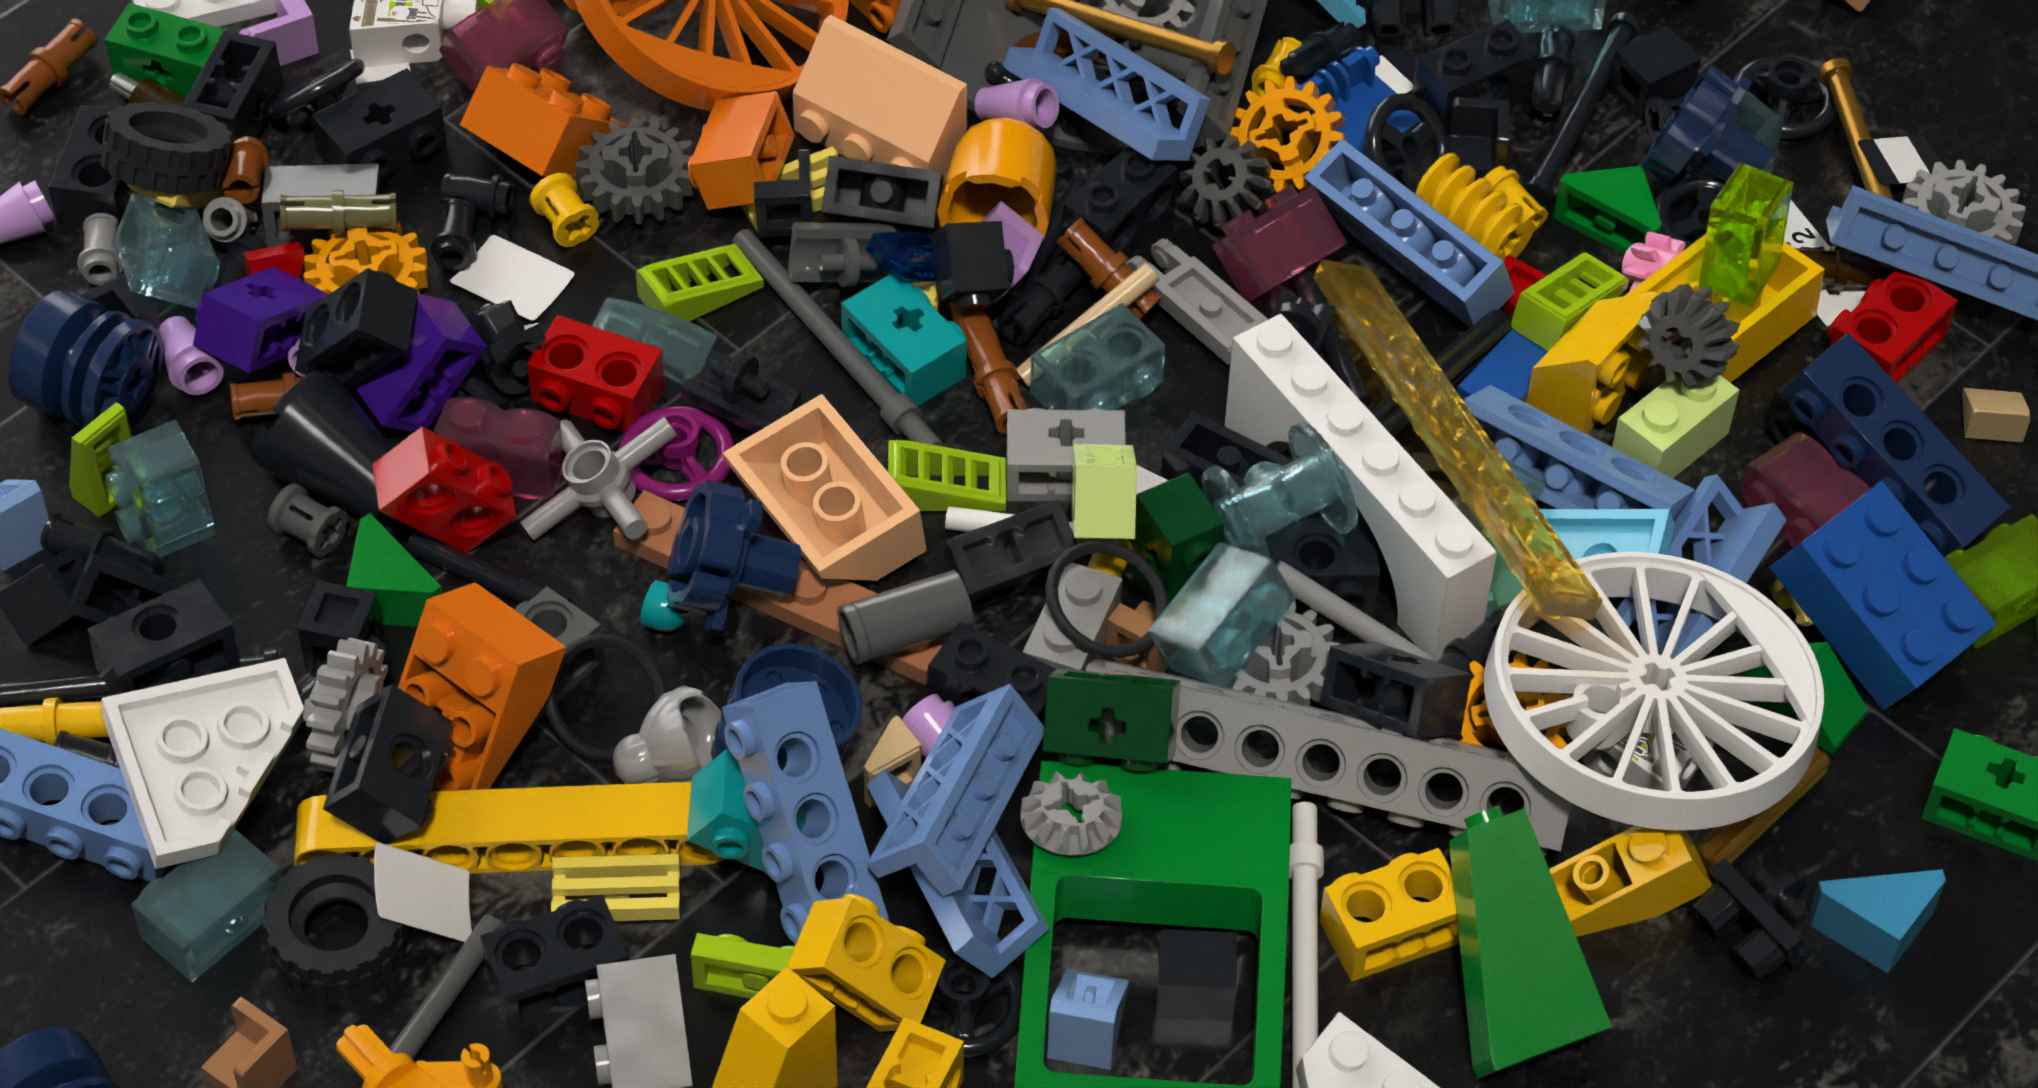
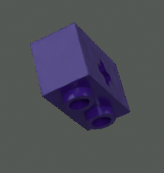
(254, 318)
(419, 382)

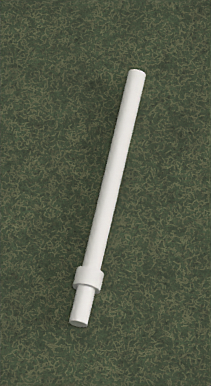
(1305, 869)

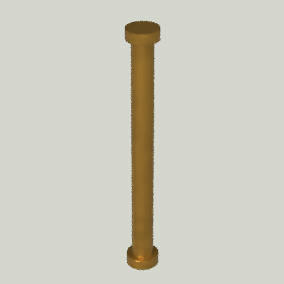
(1218, 55)
(1837, 76)

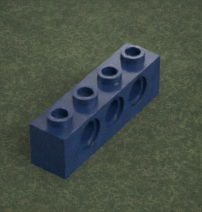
(1893, 421)

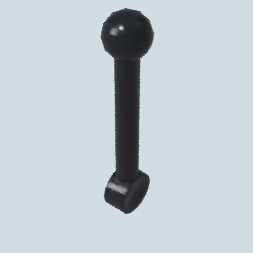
(1070, 121)

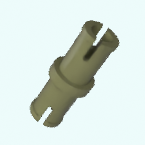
(338, 212)

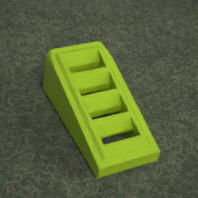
(661, 278)
(1561, 299)
(92, 459)
(928, 460)

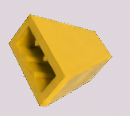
(782, 1039)

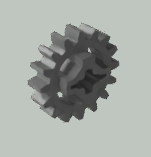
(609, 167)

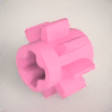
(1645, 259)

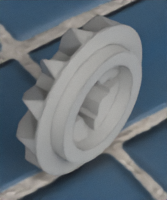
(1058, 829)

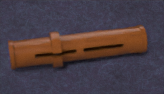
(994, 375)

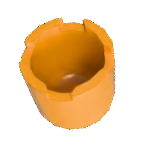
(1000, 163)

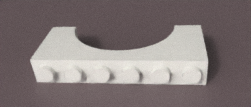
(1431, 549)

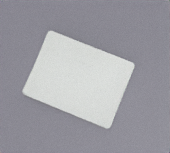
(512, 273)
(422, 892)

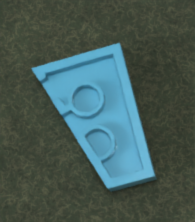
(1588, 534)

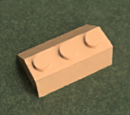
(878, 101)
(829, 494)

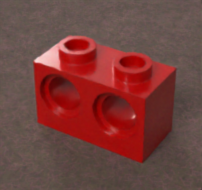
(1898, 321)
(595, 374)
(444, 490)

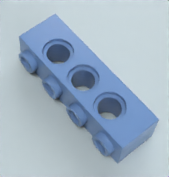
(1410, 234)
(1573, 464)
(811, 779)
(88, 796)

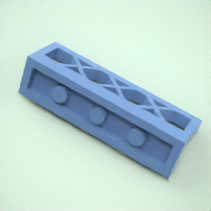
(1098, 102)
(1936, 250)
(1733, 549)
(961, 790)
(961, 913)

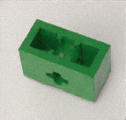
(160, 47)
(1987, 794)

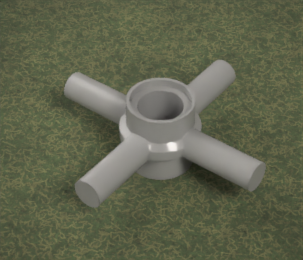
(599, 480)

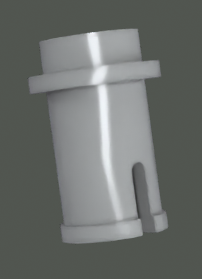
(220, 227)
(99, 258)

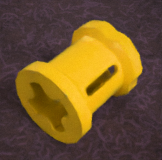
(564, 209)

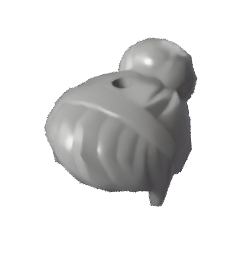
(671, 740)

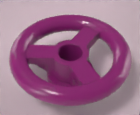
(680, 452)

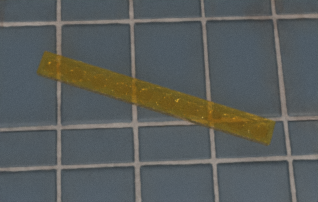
(1459, 443)

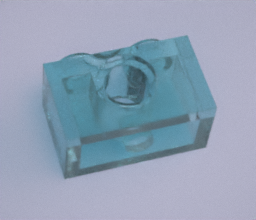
(159, 490)

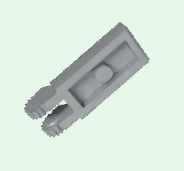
(1199, 298)

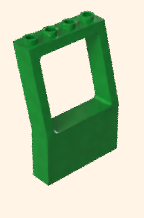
(1186, 855)

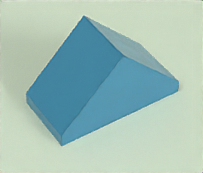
(1876, 913)

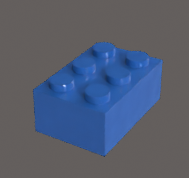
(1883, 596)

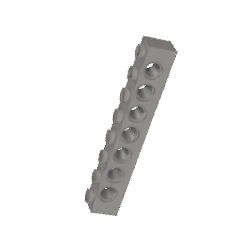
(1357, 744)

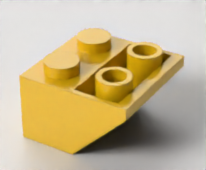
(1593, 364)

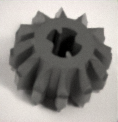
(1212, 167)
(1688, 334)

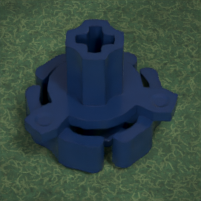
(1705, 132)
(721, 550)

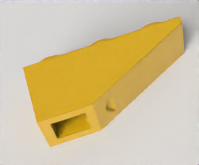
(1630, 879)

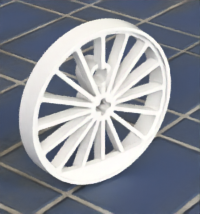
(1653, 692)

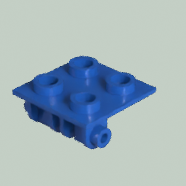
(1357, 93)

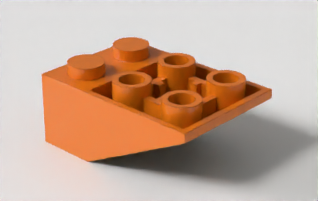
(485, 674)

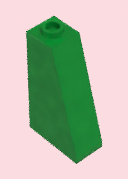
(1517, 947)

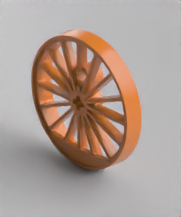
(699, 76)

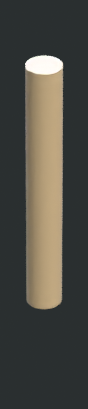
(1125, 293)

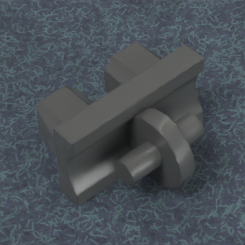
(835, 253)

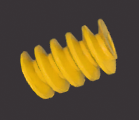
(1473, 207)

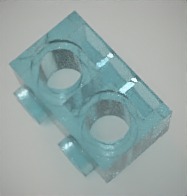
(165, 251)
(1099, 364)

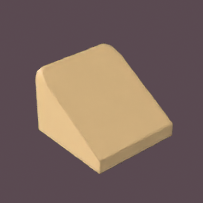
(1995, 415)
(897, 753)

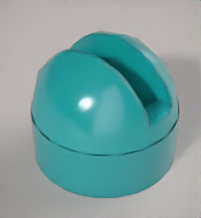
(656, 610)

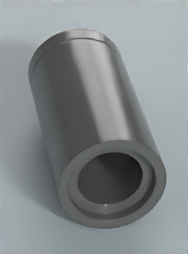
(904, 616)

